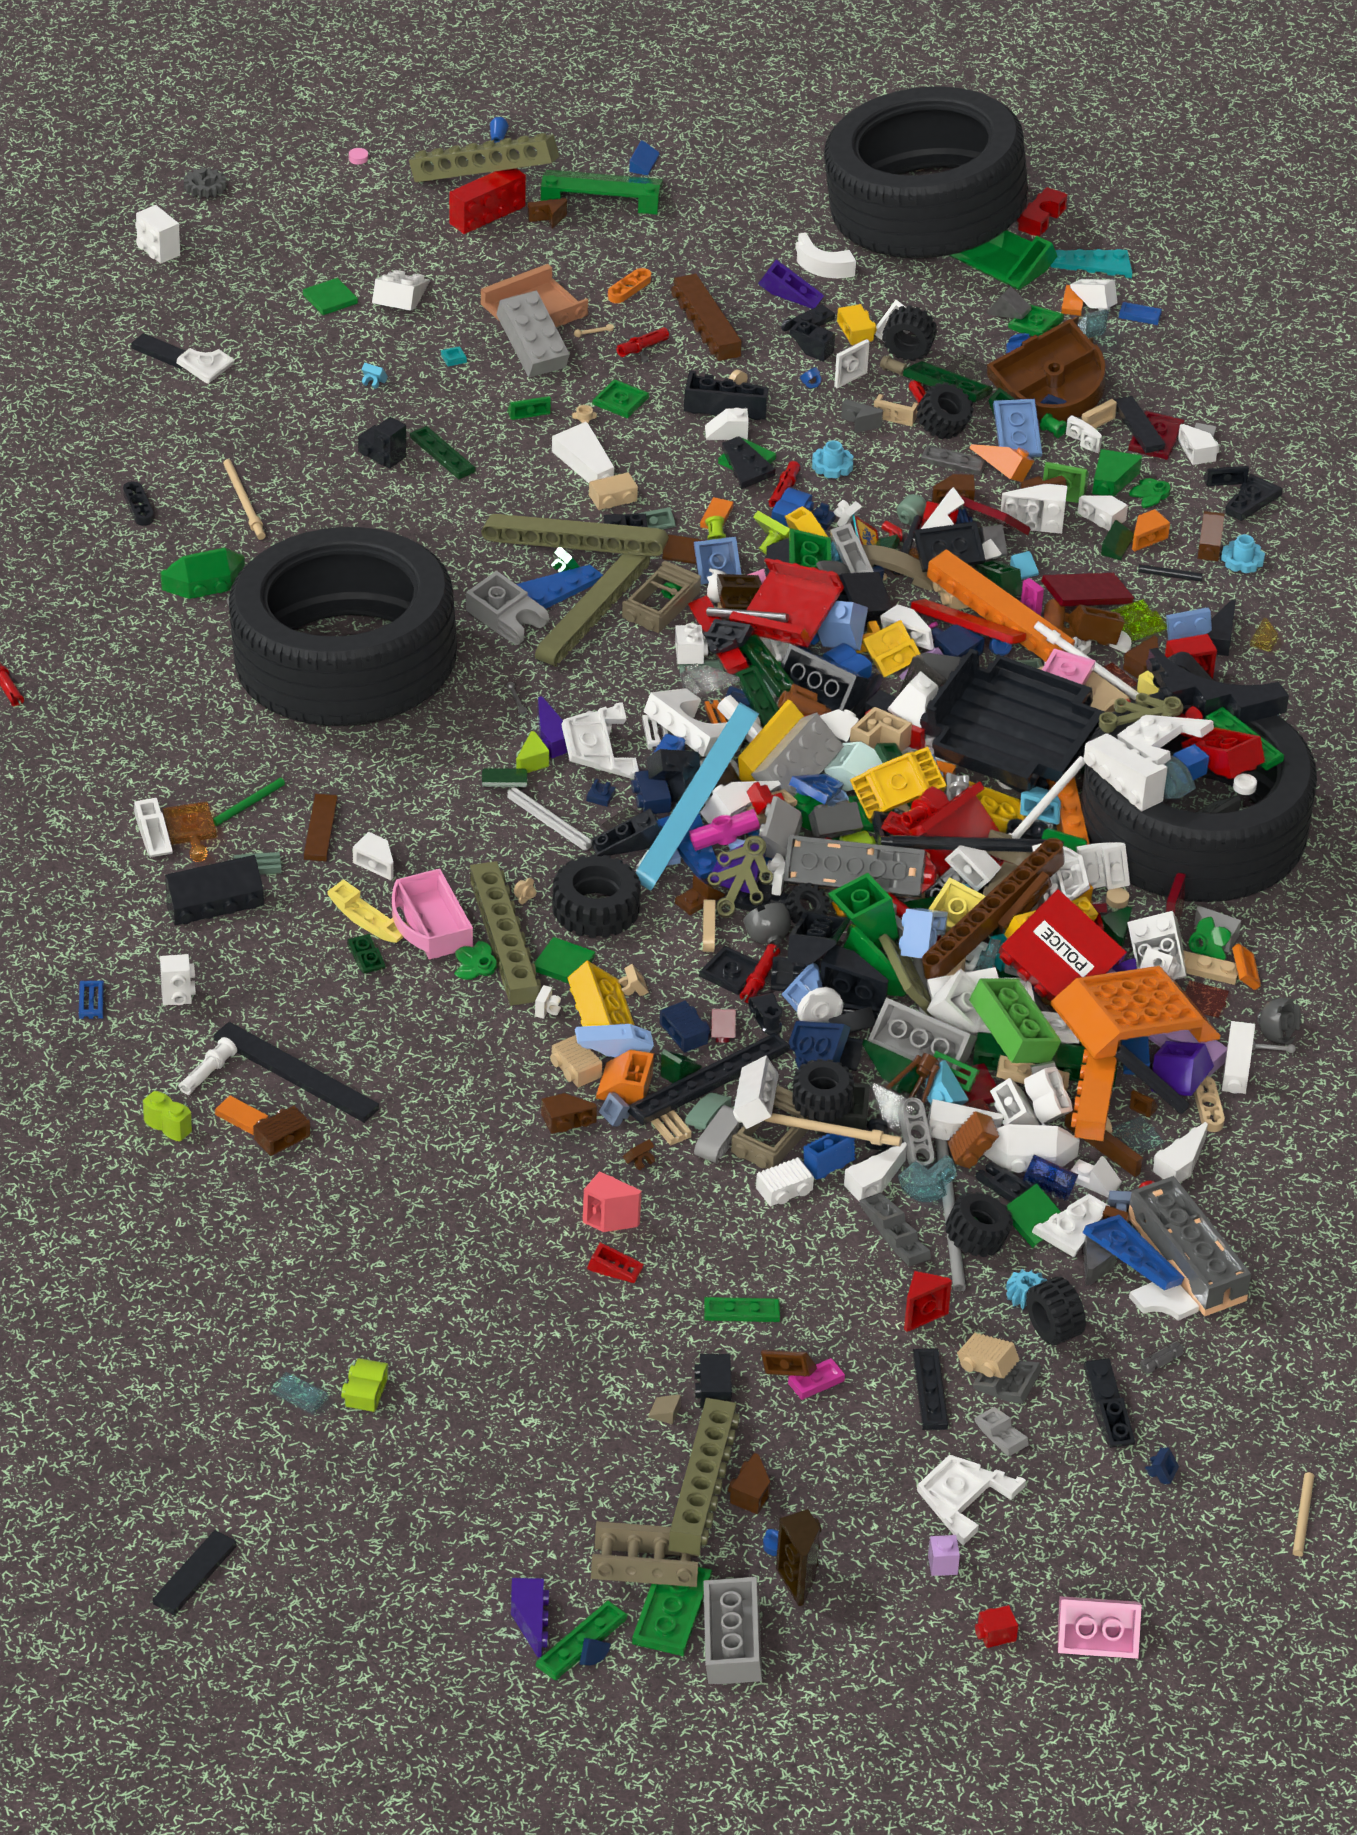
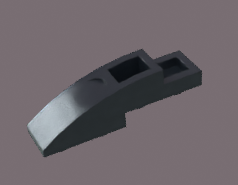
(1107, 1404)

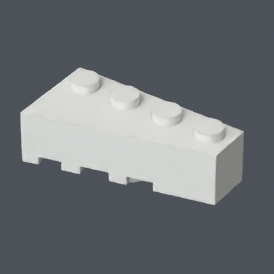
(1127, 771)

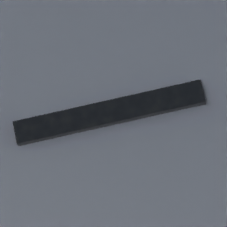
(299, 1073)
(705, 1080)

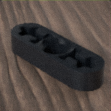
(139, 497)

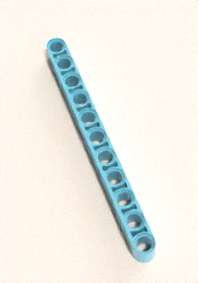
(695, 795)

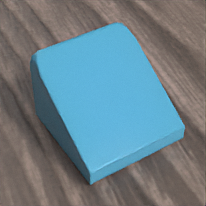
(1026, 564)

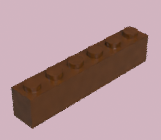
(706, 317)

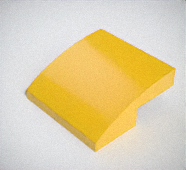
(891, 648)

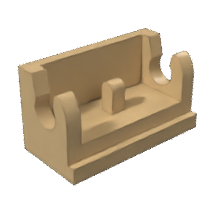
(896, 412)

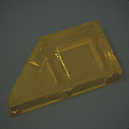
(1265, 636)

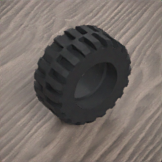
(594, 915)

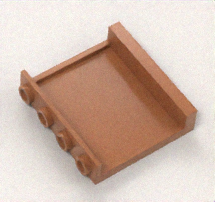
(558, 302)

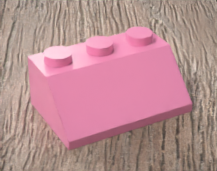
(1099, 1627)

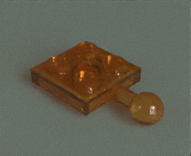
(191, 825)

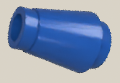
(498, 129)

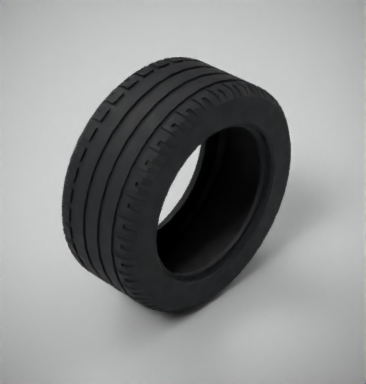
(934, 211)
(348, 676)
(1220, 852)

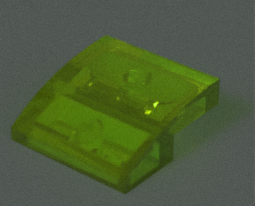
(1140, 620)

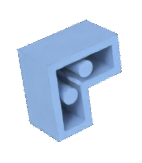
(921, 930)

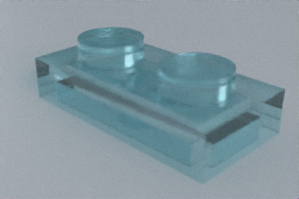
(299, 1393)

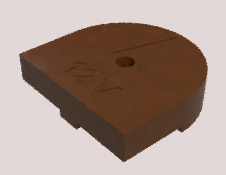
(1056, 364)

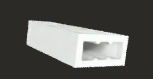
(582, 452)

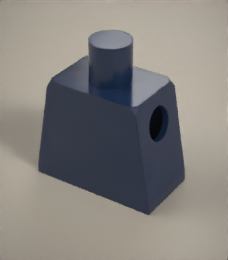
(957, 641)

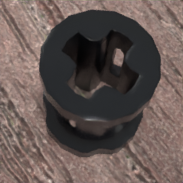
(876, 1124)

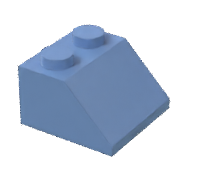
(843, 625)

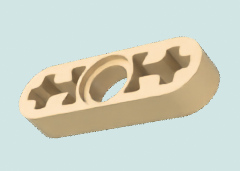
(708, 925)
(1204, 1111)

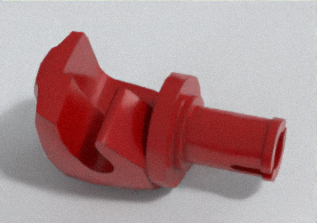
(924, 806)

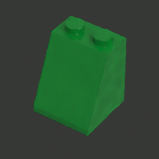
(867, 907)

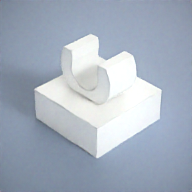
(846, 512)
(546, 1003)

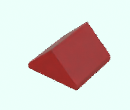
(926, 1299)

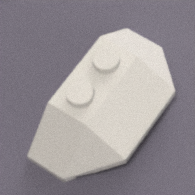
(1070, 878)
(1020, 1142)

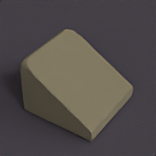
(665, 1408)

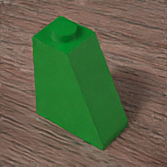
(1115, 472)

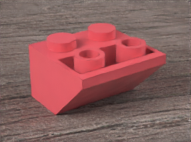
(611, 1204)

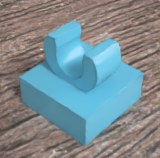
(373, 373)

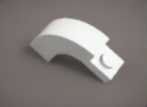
(824, 263)

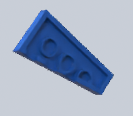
(560, 586)
(699, 861)
(1129, 1246)

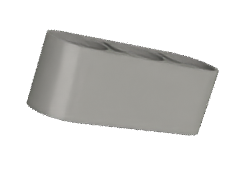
(919, 1123)
(718, 1135)

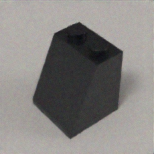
(866, 590)

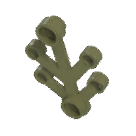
(1168, 707)
(742, 874)

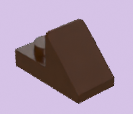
(550, 210)
(693, 899)

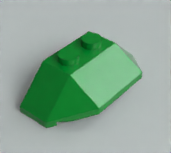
(202, 573)
(863, 946)

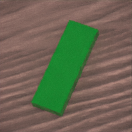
(741, 1309)

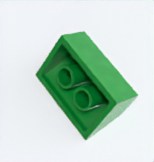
(808, 548)

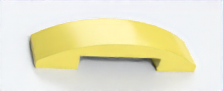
(363, 914)

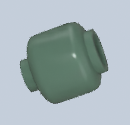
(910, 507)

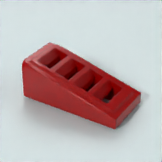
(601, 1266)

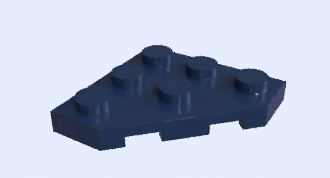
(818, 1041)

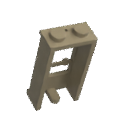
(655, 620)
(760, 1153)

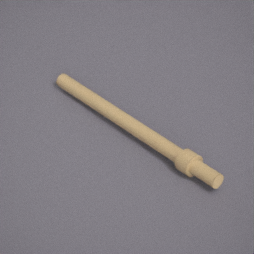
(254, 521)
(875, 1137)

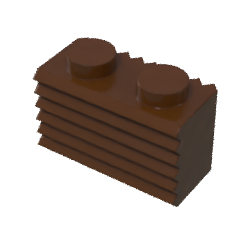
(281, 1130)

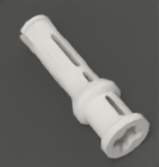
(213, 1060)

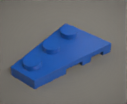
(818, 786)

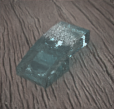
(988, 957)

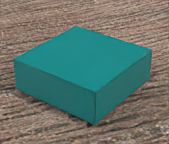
(453, 356)

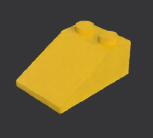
(1000, 807)

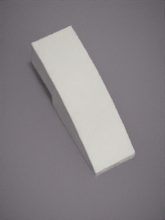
(152, 827)

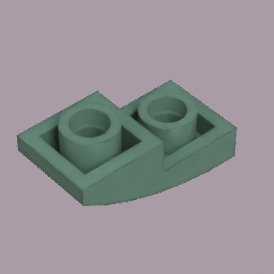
(706, 1109)

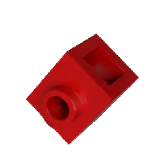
(996, 1626)

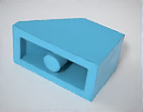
(1031, 798)
(946, 1087)

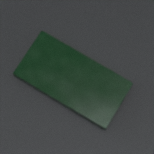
(931, 375)

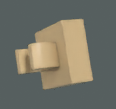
(633, 981)

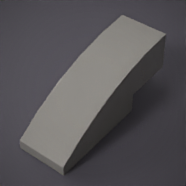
(850, 549)

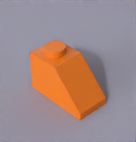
(1150, 529)

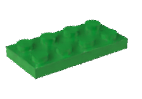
(670, 1615)

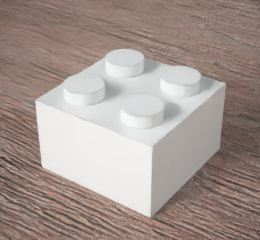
(157, 234)

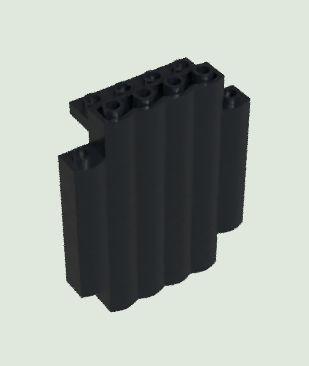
(1010, 720)

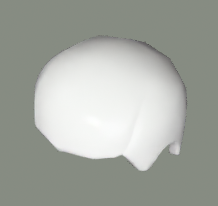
(712, 590)

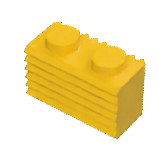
(856, 324)

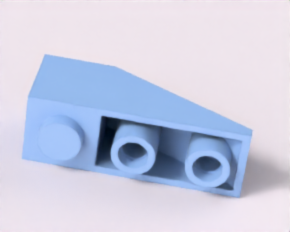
(614, 1039)

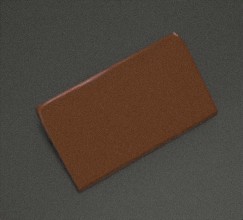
(680, 549)
(788, 1363)

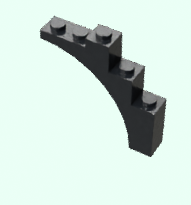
(1242, 701)

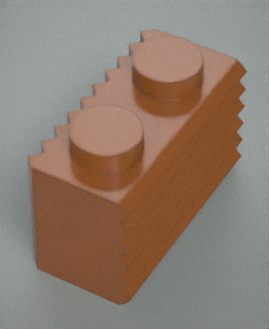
(973, 1139)

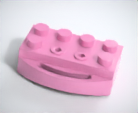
(432, 914)

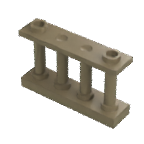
(631, 1568)

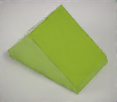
(533, 754)

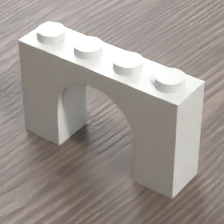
(676, 712)

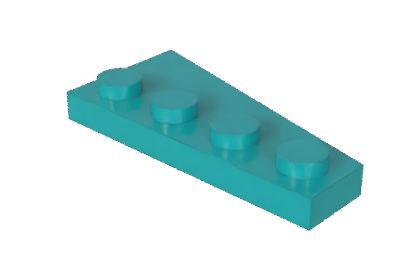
(1096, 260)

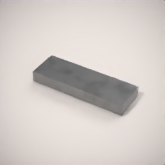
(953, 460)

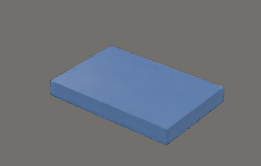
(1018, 425)

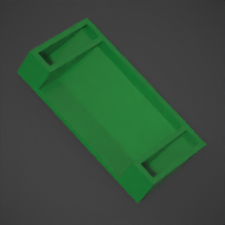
(645, 189)
(1011, 258)

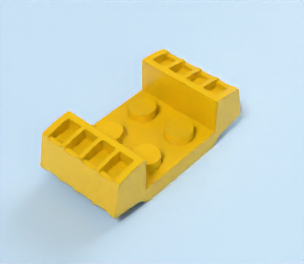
(897, 781)

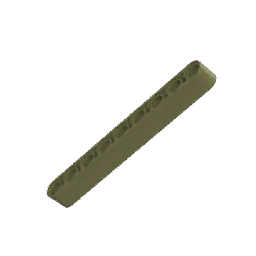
(575, 535)
(590, 608)

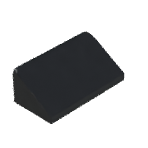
(1226, 476)

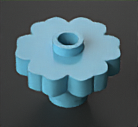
(832, 460)
(1243, 554)

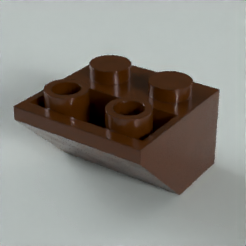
(1096, 624)

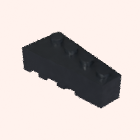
(714, 396)

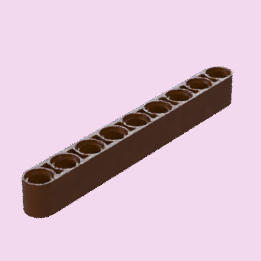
(984, 916)

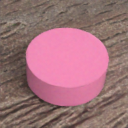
(358, 156)

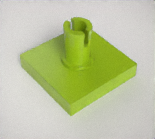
(774, 529)

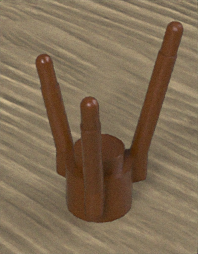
(926, 1066)

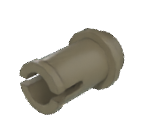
(892, 365)

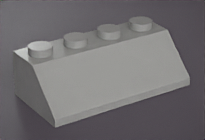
(915, 1033)

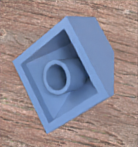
(718, 555)

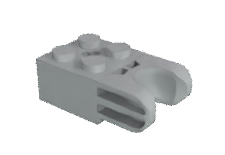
(505, 607)

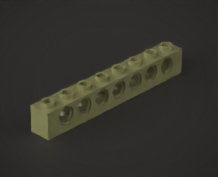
(424, 171)
(504, 933)
(703, 1477)

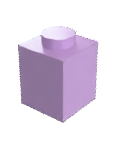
(943, 1555)

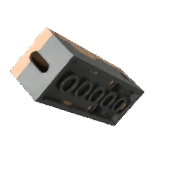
(836, 863)
(1190, 1243)

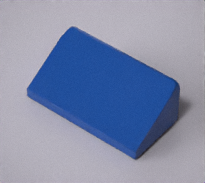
(643, 159)
(1140, 1048)

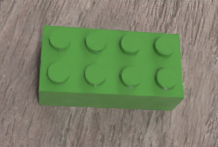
(1014, 1020)

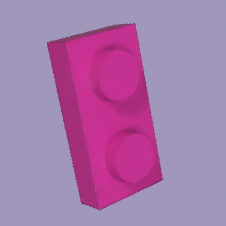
(1032, 595)
(825, 1377)

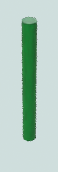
(247, 802)

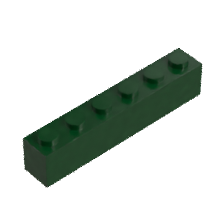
(1067, 1057)

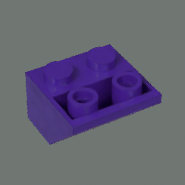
(1182, 1065)

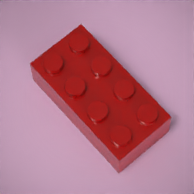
(487, 199)

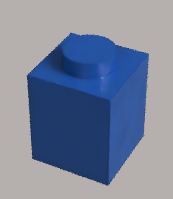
(1194, 760)

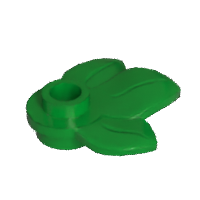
(1151, 491)
(1213, 939)
(473, 960)

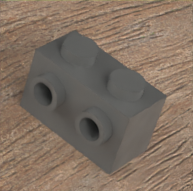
(835, 820)

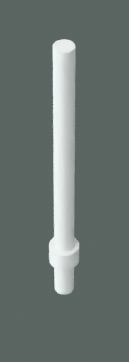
(1054, 638)
(1047, 799)

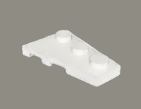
(1066, 1228)

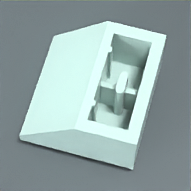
(852, 761)

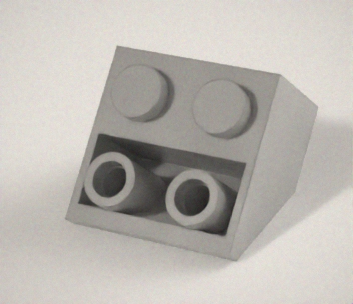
(780, 823)

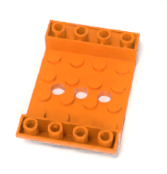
(1128, 1006)

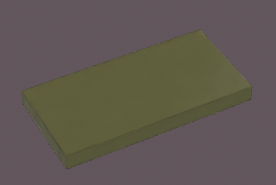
(906, 973)

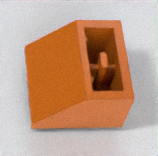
(627, 1076)

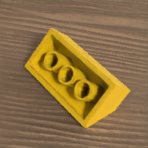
(767, 739)
(598, 997)

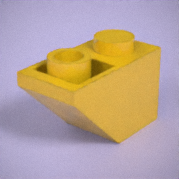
(804, 520)

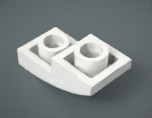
(1080, 430)
(777, 867)

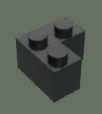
(384, 442)
(676, 767)

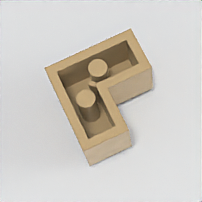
(882, 727)

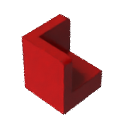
(760, 797)

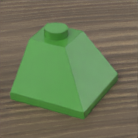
(1075, 478)

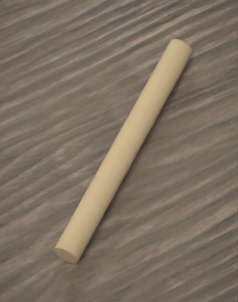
(1303, 1514)

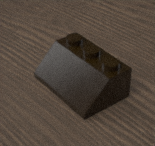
(798, 1553)

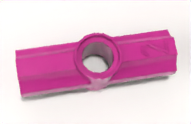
(724, 829)

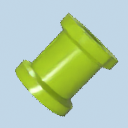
(715, 527)

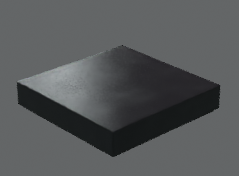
(729, 970)

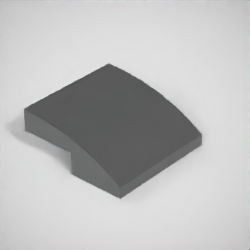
(1015, 1385)

